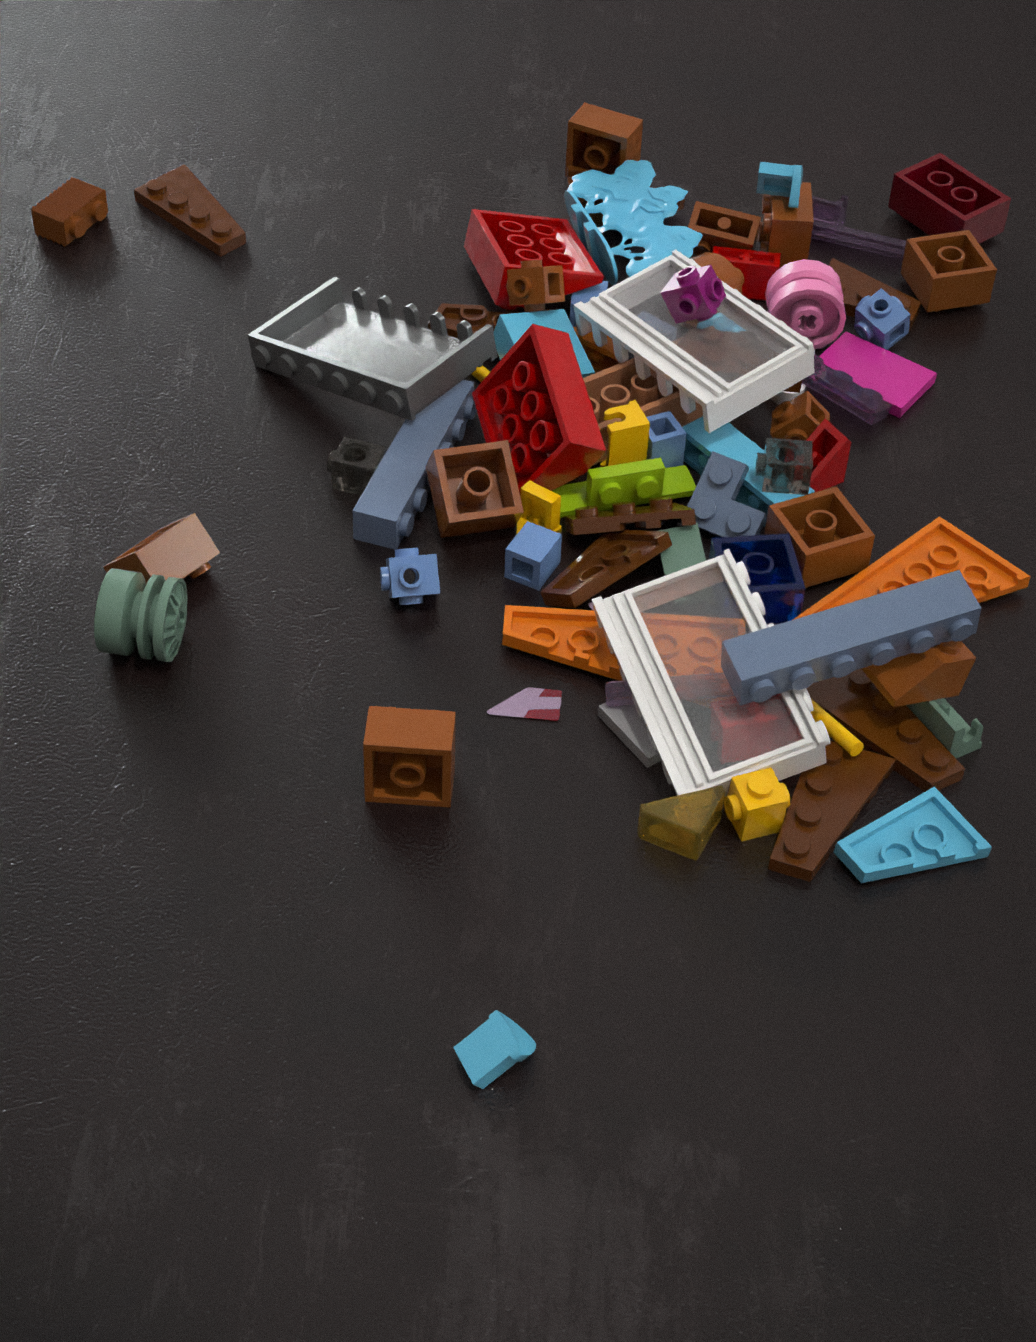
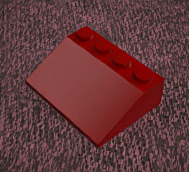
(505, 239)
(541, 409)

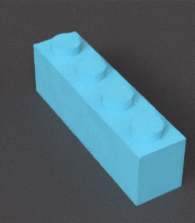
(737, 446)

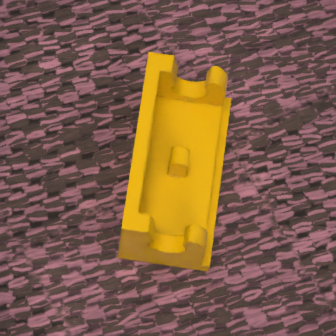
(626, 438)

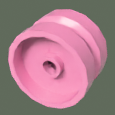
(808, 300)

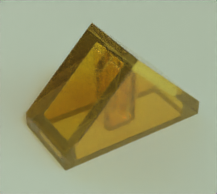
(682, 821)

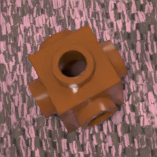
(535, 285)
(797, 417)

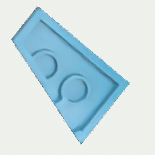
(912, 839)

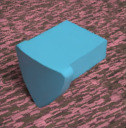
(780, 181)
(493, 1049)

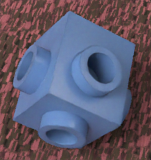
(881, 319)
(425, 576)

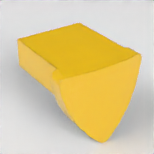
(540, 507)

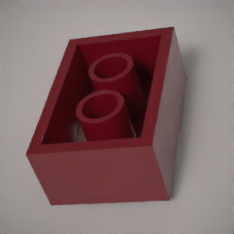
(948, 199)

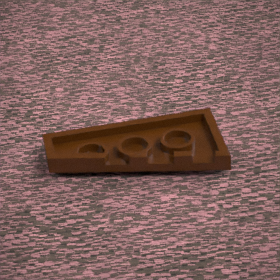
(888, 730)

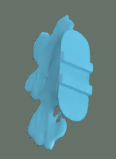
(632, 210)

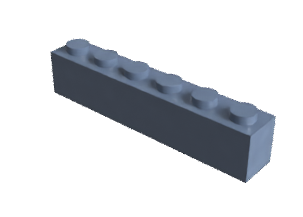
(401, 481)
(849, 637)

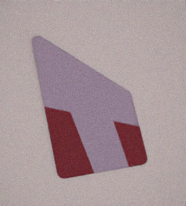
(531, 703)

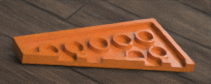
(925, 555)
(561, 636)

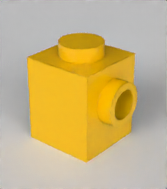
(756, 804)

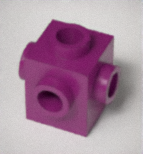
(693, 294)

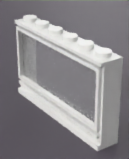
(718, 362)
(671, 657)

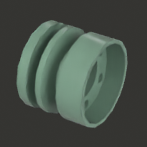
(140, 615)

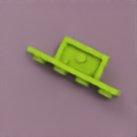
(626, 483)

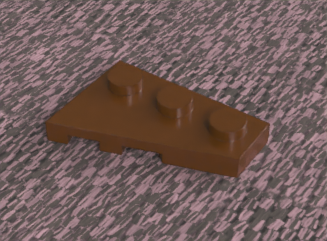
(603, 564)

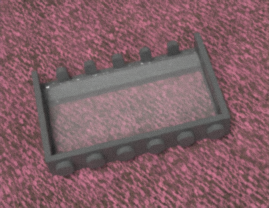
(368, 352)

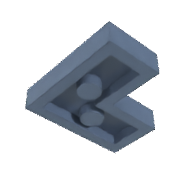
(716, 504)

